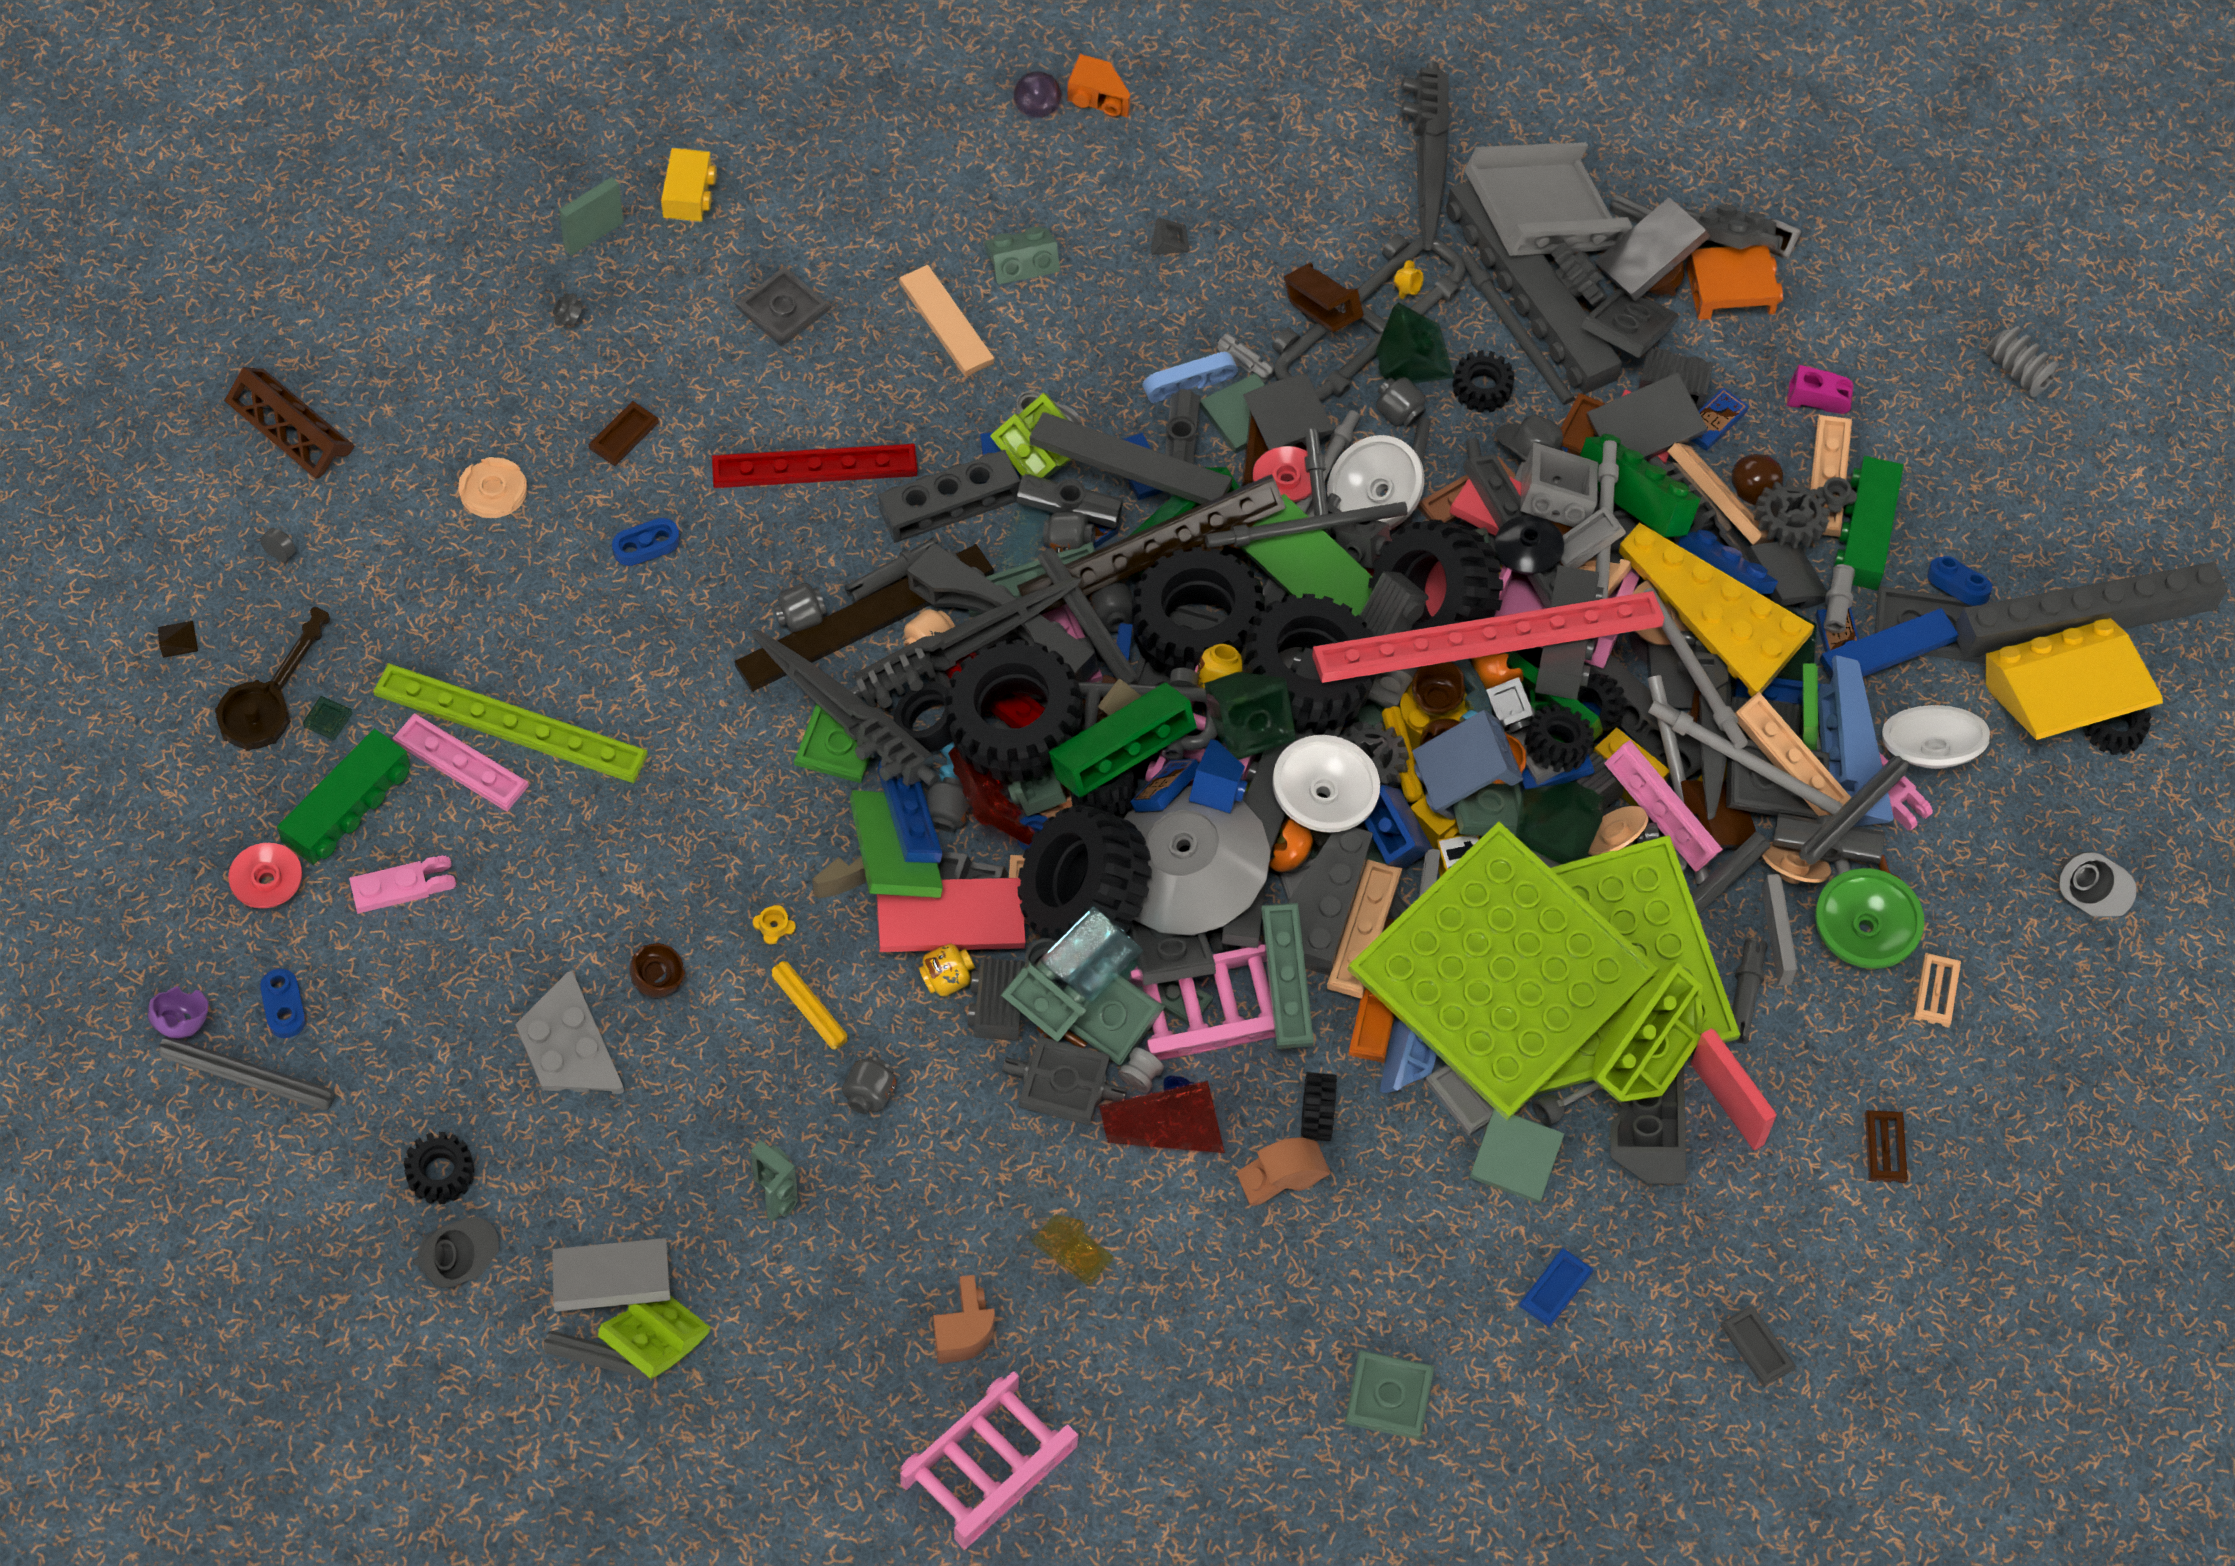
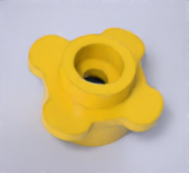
(1408, 280)
(773, 914)

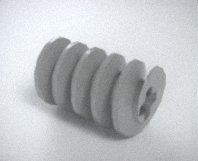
(2022, 361)

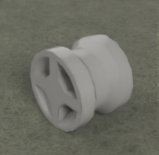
(1141, 1070)

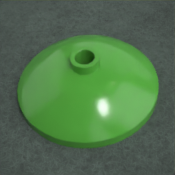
(1876, 901)

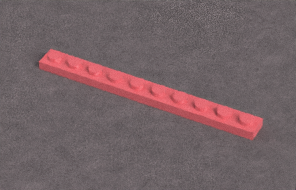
(1487, 636)

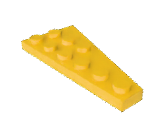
(1724, 614)

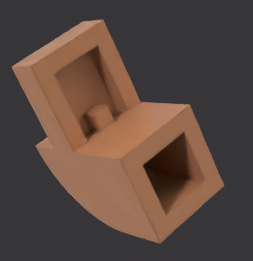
(1283, 1165)
(967, 1332)

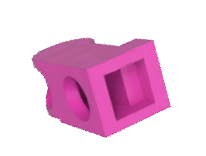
(1820, 390)

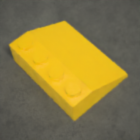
(2071, 678)

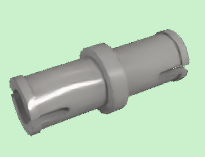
(1839, 598)

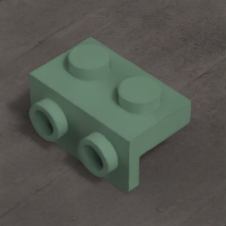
(1023, 255)
(1037, 793)
(1044, 1000)
(777, 1177)

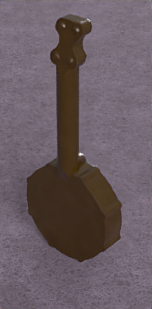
(256, 711)

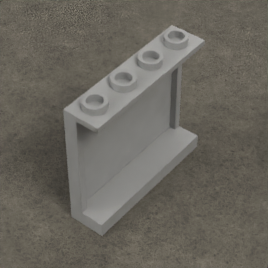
(1543, 198)

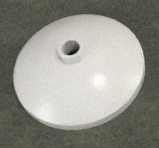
(1374, 466)
(1936, 736)
(1327, 767)

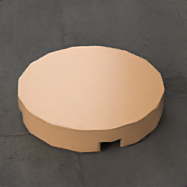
(492, 487)

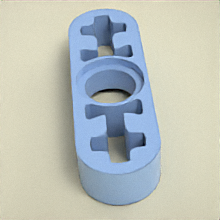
(1203, 371)

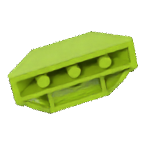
(1651, 1037)

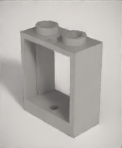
(1570, 493)

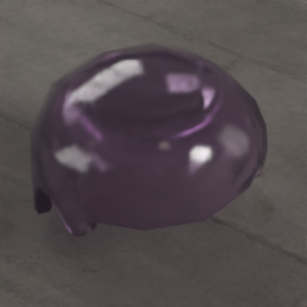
(1037, 94)

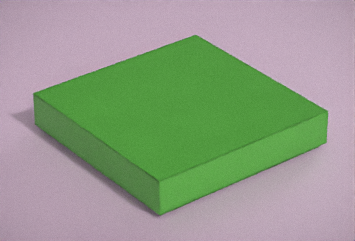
(1810, 705)
(830, 749)

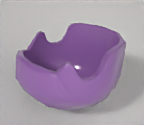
(169, 1005)

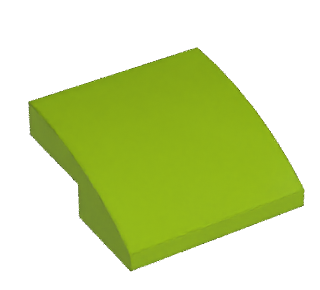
(1014, 439)
(654, 1334)

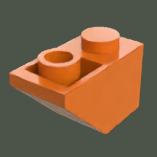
(1098, 86)

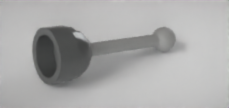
(1556, 1107)

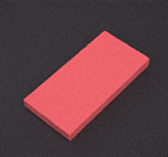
(968, 914)

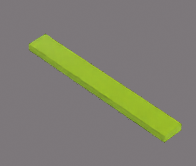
(511, 723)

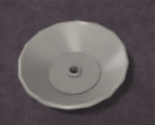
(1210, 880)

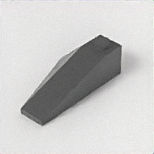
(1651, 1136)

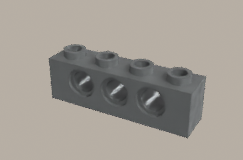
(942, 510)

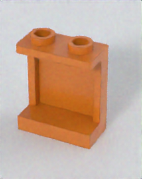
(1733, 279)

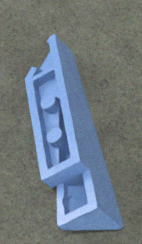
(1850, 735)
(1406, 1059)

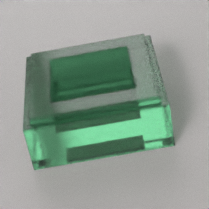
(327, 718)

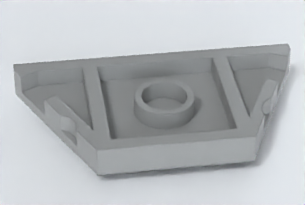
(566, 1042)

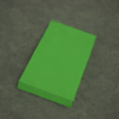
(1310, 562)
(882, 854)

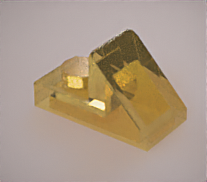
(1068, 1245)

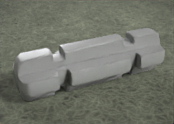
(1246, 357)

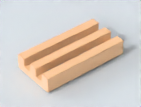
(1932, 1015)

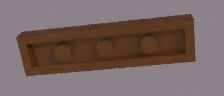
(297, 414)

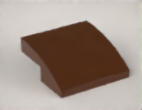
(1729, 826)

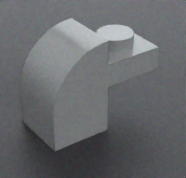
(1390, 686)

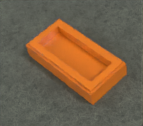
(1371, 1029)

